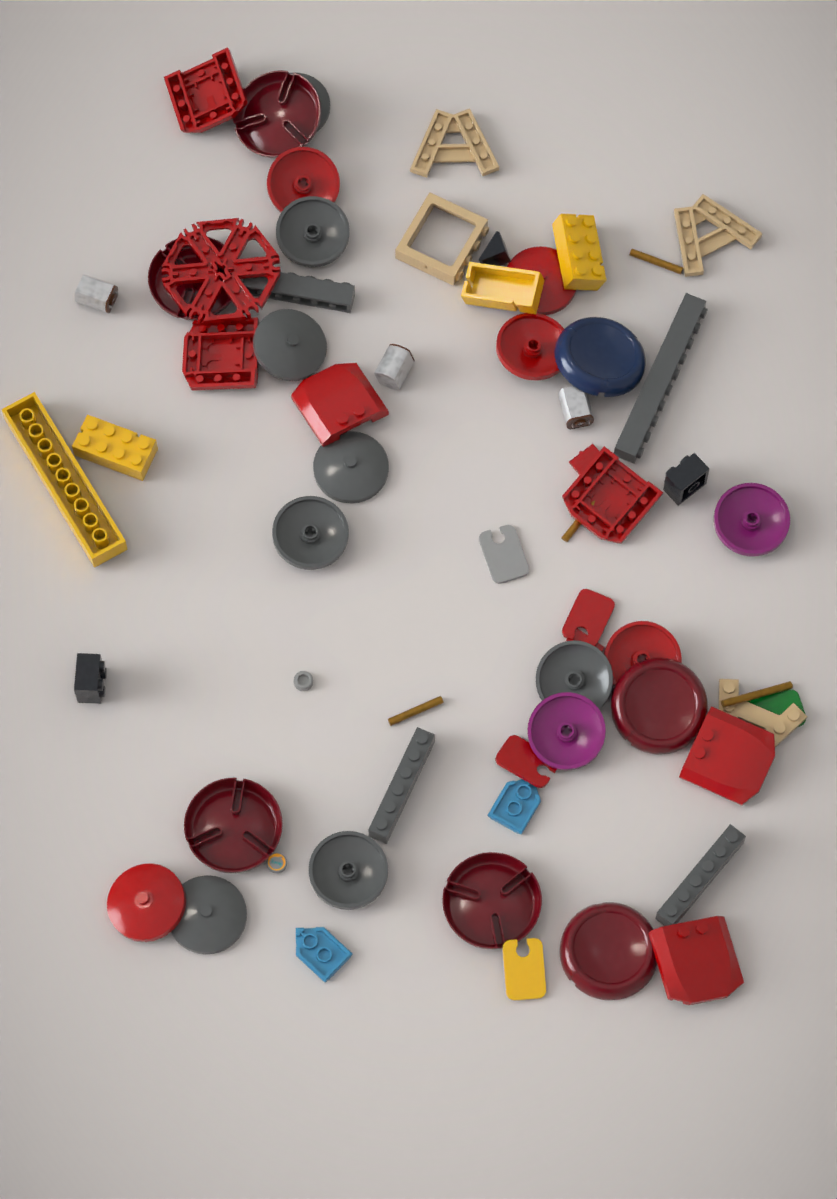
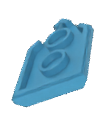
(515, 805)
(320, 951)

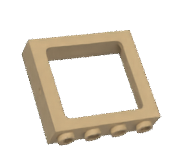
(429, 265)

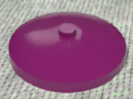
(751, 519)
(566, 731)

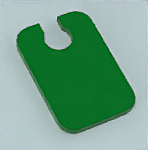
(779, 702)

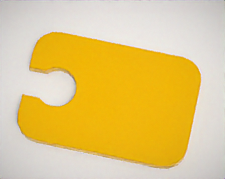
(524, 974)

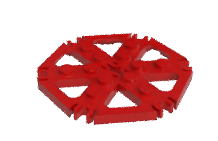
(225, 259)

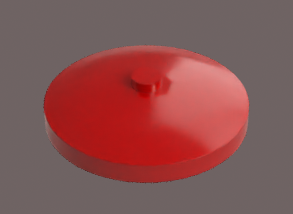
(302, 174)
(545, 261)
(528, 346)
(637, 643)
(146, 902)

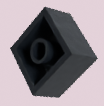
(685, 478)
(89, 678)

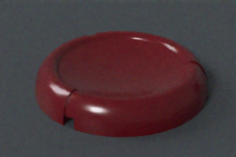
(279, 113)
(186, 291)
(659, 706)
(233, 825)
(491, 900)
(608, 951)

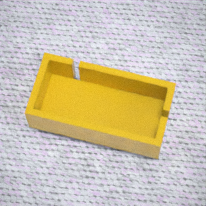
(579, 252)
(502, 288)
(115, 447)

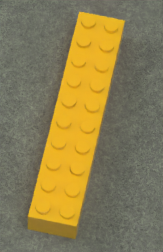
(64, 479)

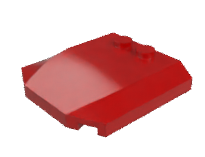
(206, 93)
(221, 355)
(337, 401)
(619, 497)
(729, 757)
(696, 960)

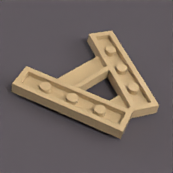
(434, 151)
(729, 229)
(779, 725)

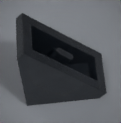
(495, 252)

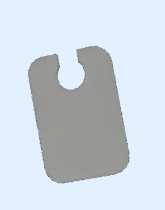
(506, 559)

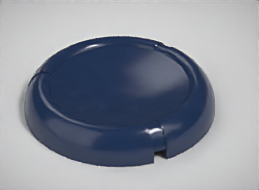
(600, 356)

